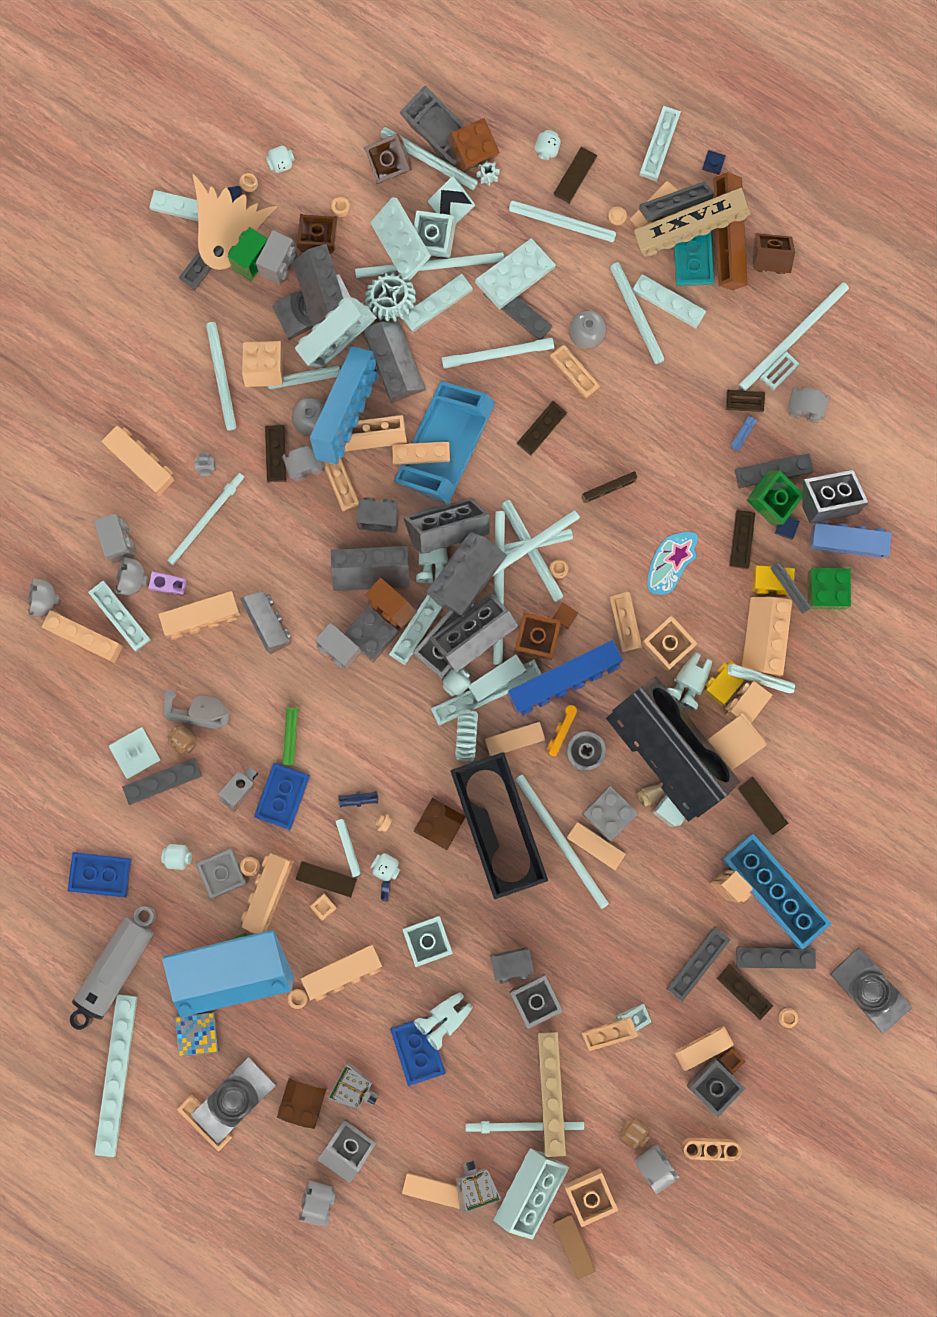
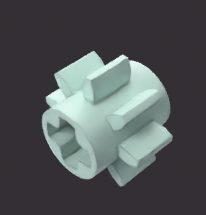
(489, 177)

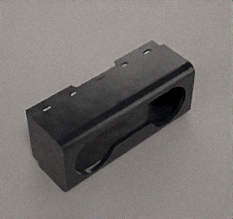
(675, 748)
(483, 831)

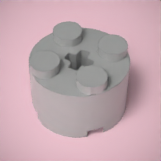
(808, 403)
(301, 463)
(590, 741)
(656, 1169)
(316, 1203)

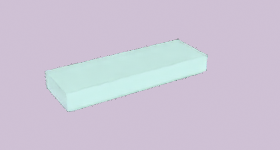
(497, 678)
(348, 847)

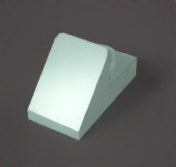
(638, 1015)

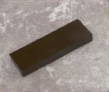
(575, 175)
(541, 428)
(274, 451)
(609, 487)
(742, 539)
(762, 805)
(326, 879)
(744, 992)

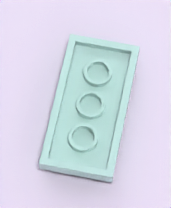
(400, 239)
(515, 273)

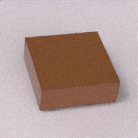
(565, 615)
(731, 1060)

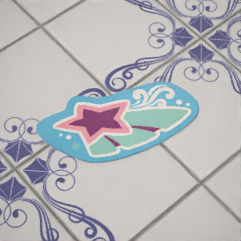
(671, 561)

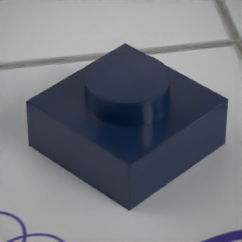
(713, 162)

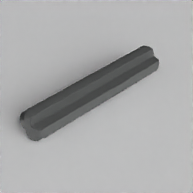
(790, 587)

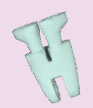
(438, 557)
(693, 678)
(445, 1017)

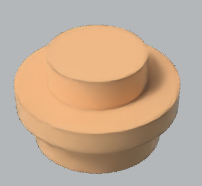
(248, 182)
(617, 216)
(559, 569)
(383, 822)
(250, 866)
(788, 1017)

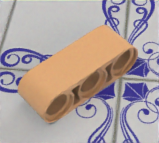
(703, 1048)
(719, 1154)

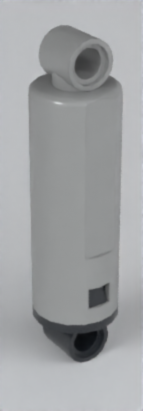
(113, 968)

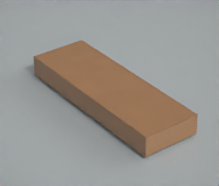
(574, 1246)

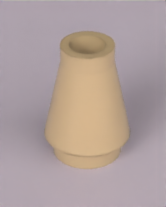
(650, 794)

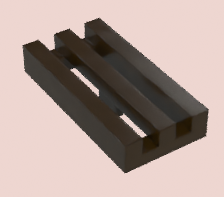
(729, 400)

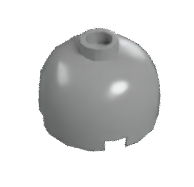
(587, 329)
(306, 415)
(130, 576)
(41, 598)

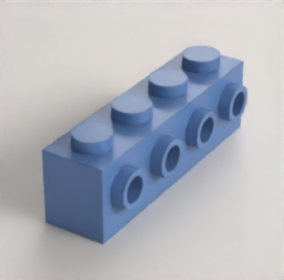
(850, 540)

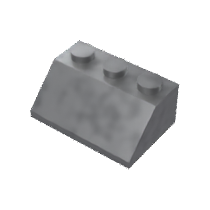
(832, 496)
(266, 621)

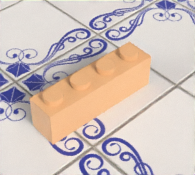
(377, 433)
(138, 461)
(199, 614)
(82, 636)
(732, 886)
(341, 972)

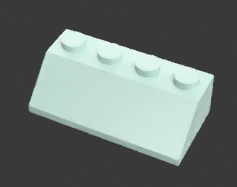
(334, 332)
(530, 1194)

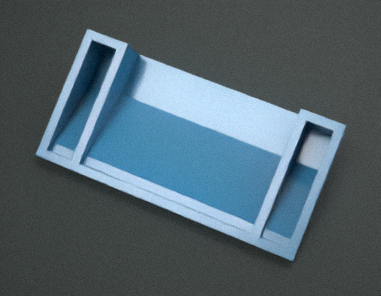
(453, 417)
(228, 973)

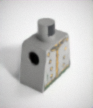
(234, 796)
(353, 1088)
(475, 1188)

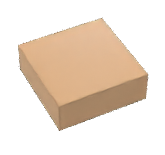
(323, 907)

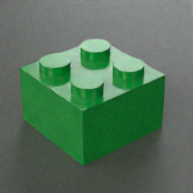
(246, 253)
(775, 497)
(829, 588)

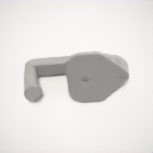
(203, 712)

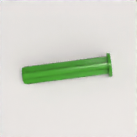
(290, 735)

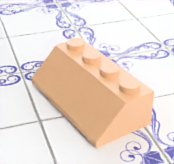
(767, 635)
(267, 893)

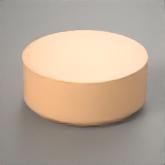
(340, 207)
(297, 998)

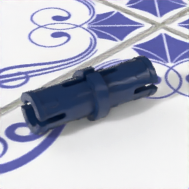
(358, 799)

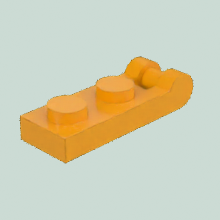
(562, 729)

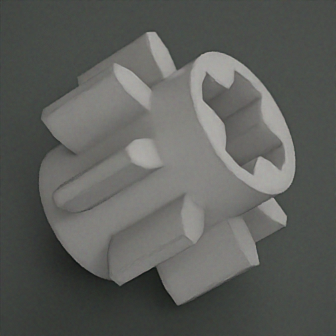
(205, 464)

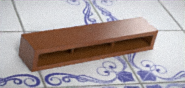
(730, 240)

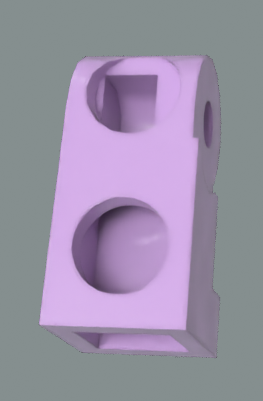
(167, 584)

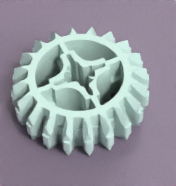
(397, 288)
(466, 735)

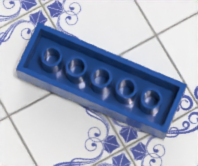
(565, 677)

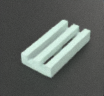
(768, 382)

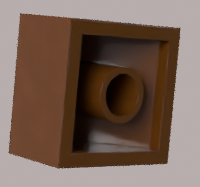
(773, 253)

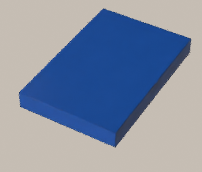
(282, 796)
(99, 874)
(416, 1054)

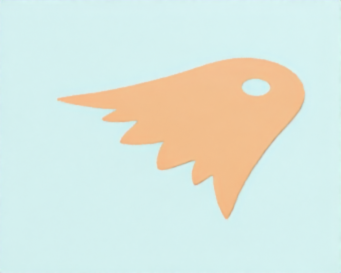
(223, 222)

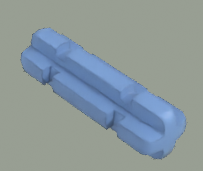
(743, 433)

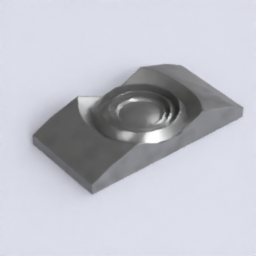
(433, 122)
(294, 313)
(871, 990)
(233, 1100)

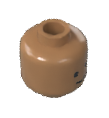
(181, 739)
(635, 1134)

